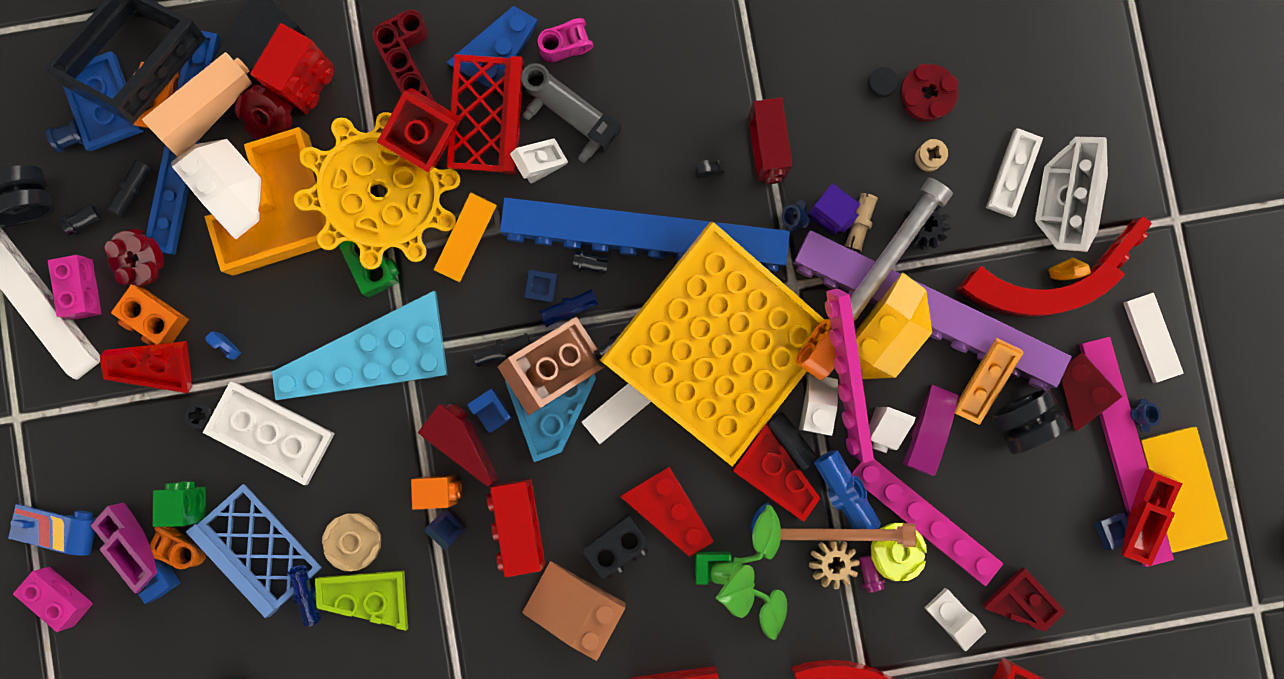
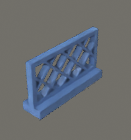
(231, 563)

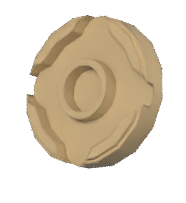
(351, 542)

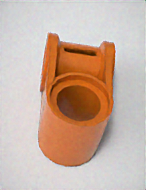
(170, 547)

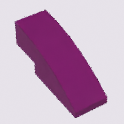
(931, 430)
(125, 546)

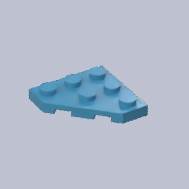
(553, 423)

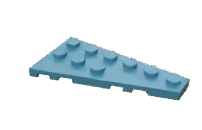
(386, 351)

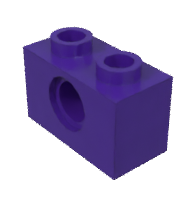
(834, 211)

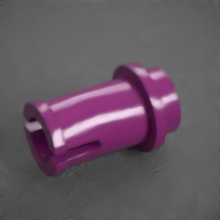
(871, 576)

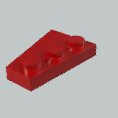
(776, 475)
(670, 511)

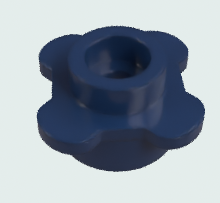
(789, 216)
(1145, 415)

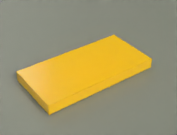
(1196, 507)

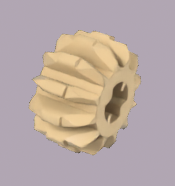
(841, 570)

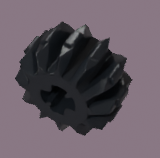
(934, 234)

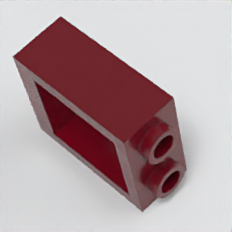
(770, 140)

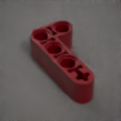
(399, 48)

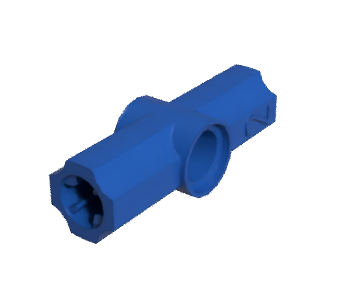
(846, 491)

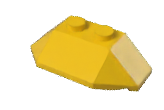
(894, 330)

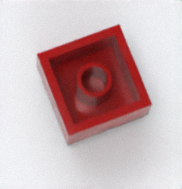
(419, 129)

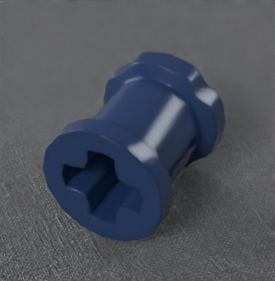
(64, 136)

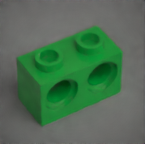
(364, 276)
(179, 504)

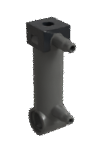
(597, 127)

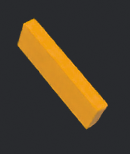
(465, 237)
(988, 380)

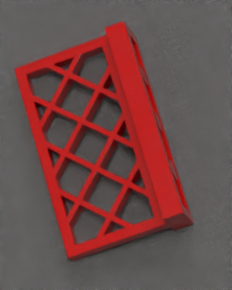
(510, 112)

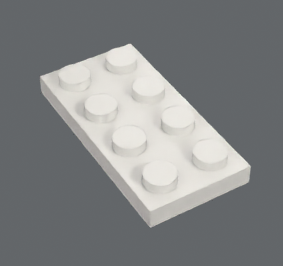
(268, 433)

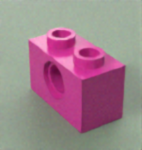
(53, 598)

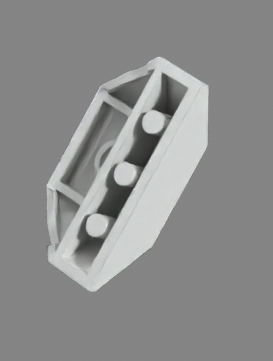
(222, 183)
(1074, 194)

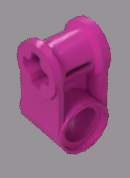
(566, 39)

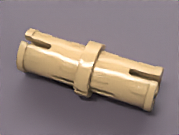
(863, 222)

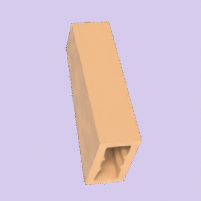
(198, 104)

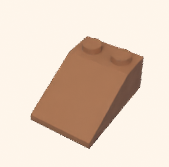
(550, 365)
(574, 610)

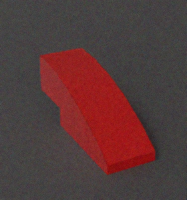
(1150, 516)

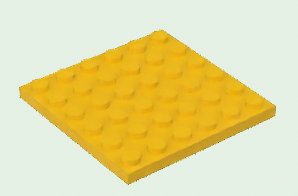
(716, 344)

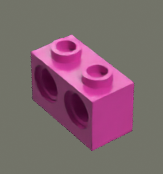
(74, 287)

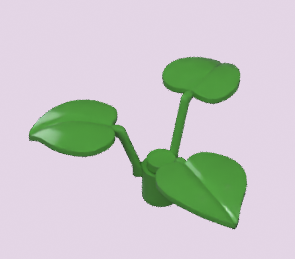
(739, 579)

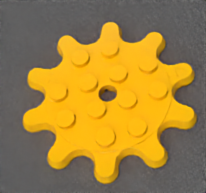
(371, 221)

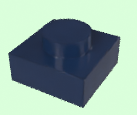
(541, 286)
(445, 529)
(1112, 530)

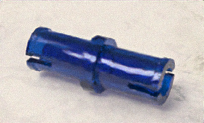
(568, 308)
(304, 595)

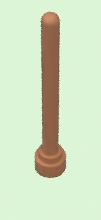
(903, 534)

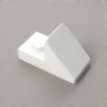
(538, 159)
(955, 619)

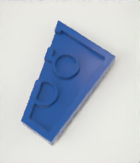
(501, 39)

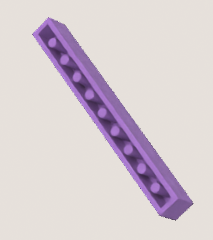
(949, 318)

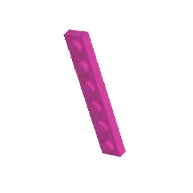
(848, 367)
(928, 521)

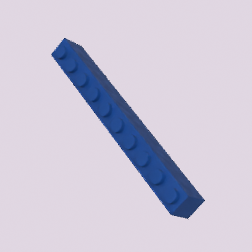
(630, 231)

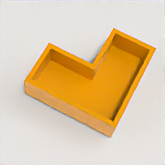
(282, 227)

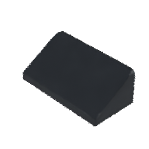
(792, 441)

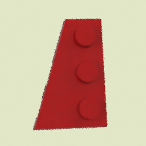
(153, 366)

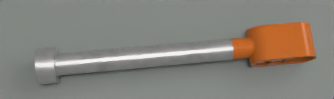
(818, 352)

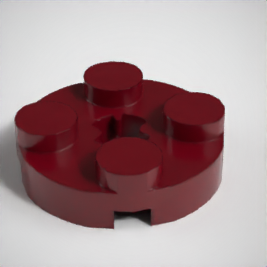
(927, 76)
(275, 108)
(121, 261)

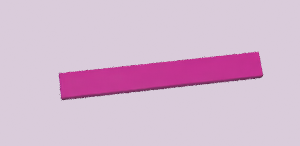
(1122, 433)

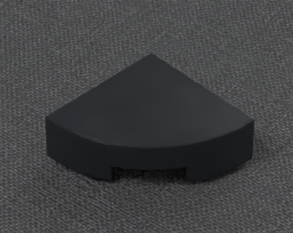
(706, 169)

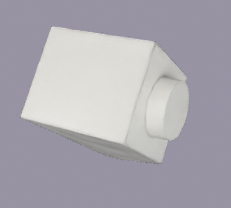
(819, 406)
(889, 428)

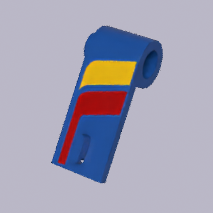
(52, 530)

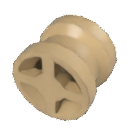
(926, 160)

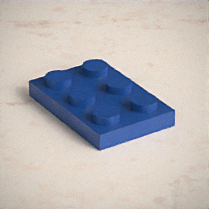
(95, 123)

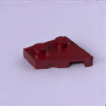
(1087, 391)
(1025, 602)

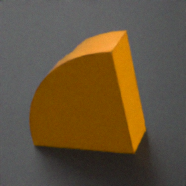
(1069, 270)

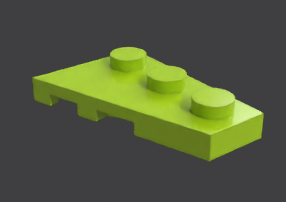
(367, 596)

